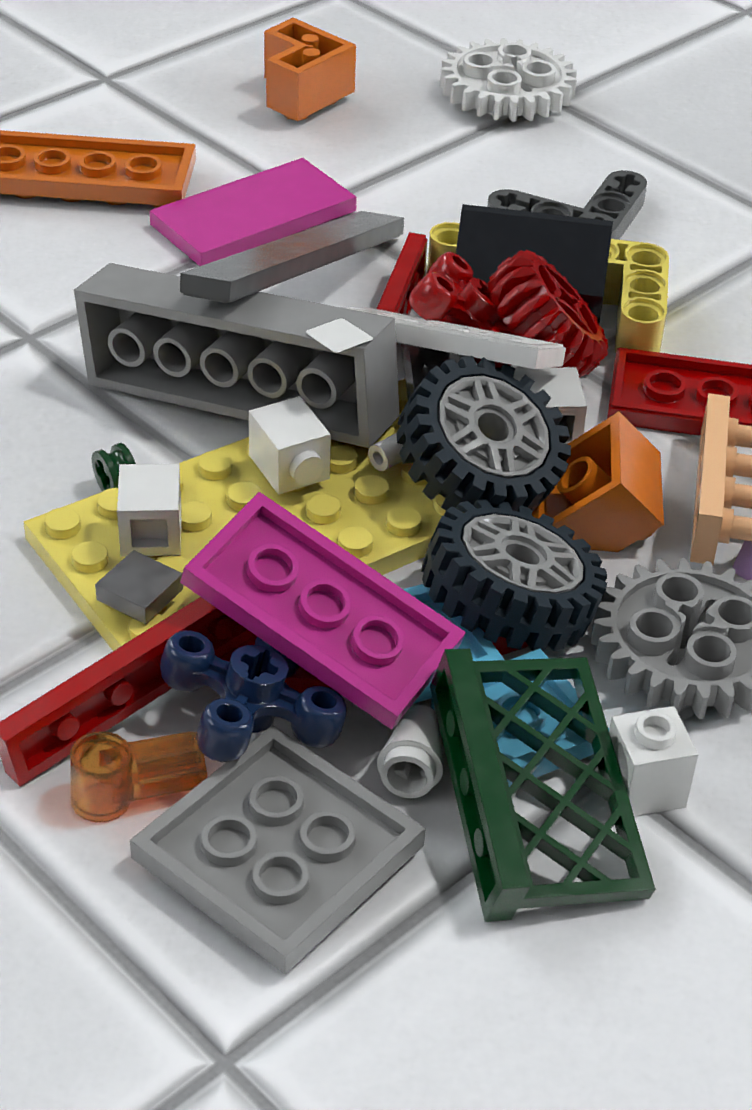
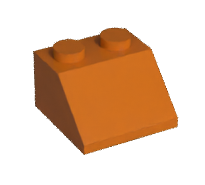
(609, 487)

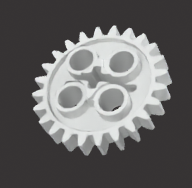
(508, 79)

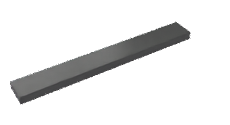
(289, 257)

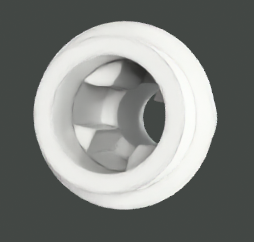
(413, 754)

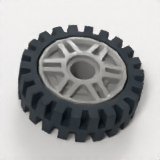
(482, 436)
(513, 575)

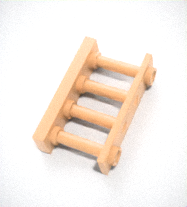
(715, 483)

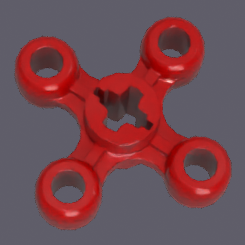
(456, 297)

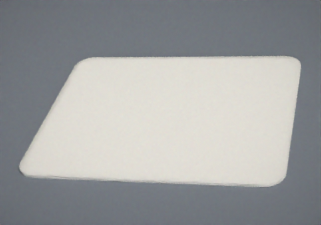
(339, 335)

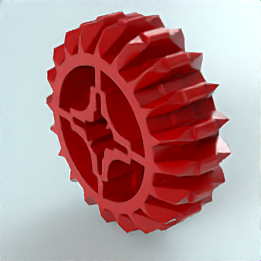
(547, 308)

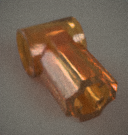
(114, 772)

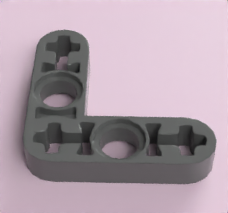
(615, 200)

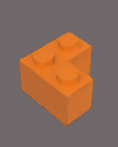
(306, 68)

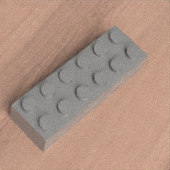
(236, 354)

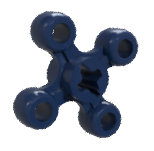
(250, 695)

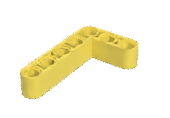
(633, 282)

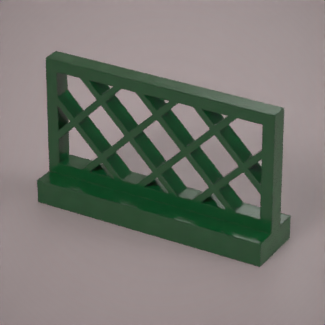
(485, 799)

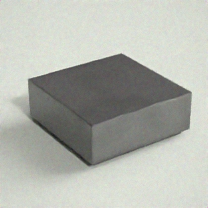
(139, 586)

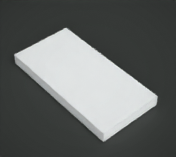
(473, 341)

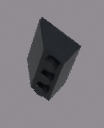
(572, 244)

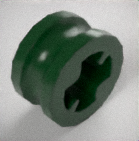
(106, 465)

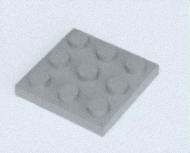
(278, 847)

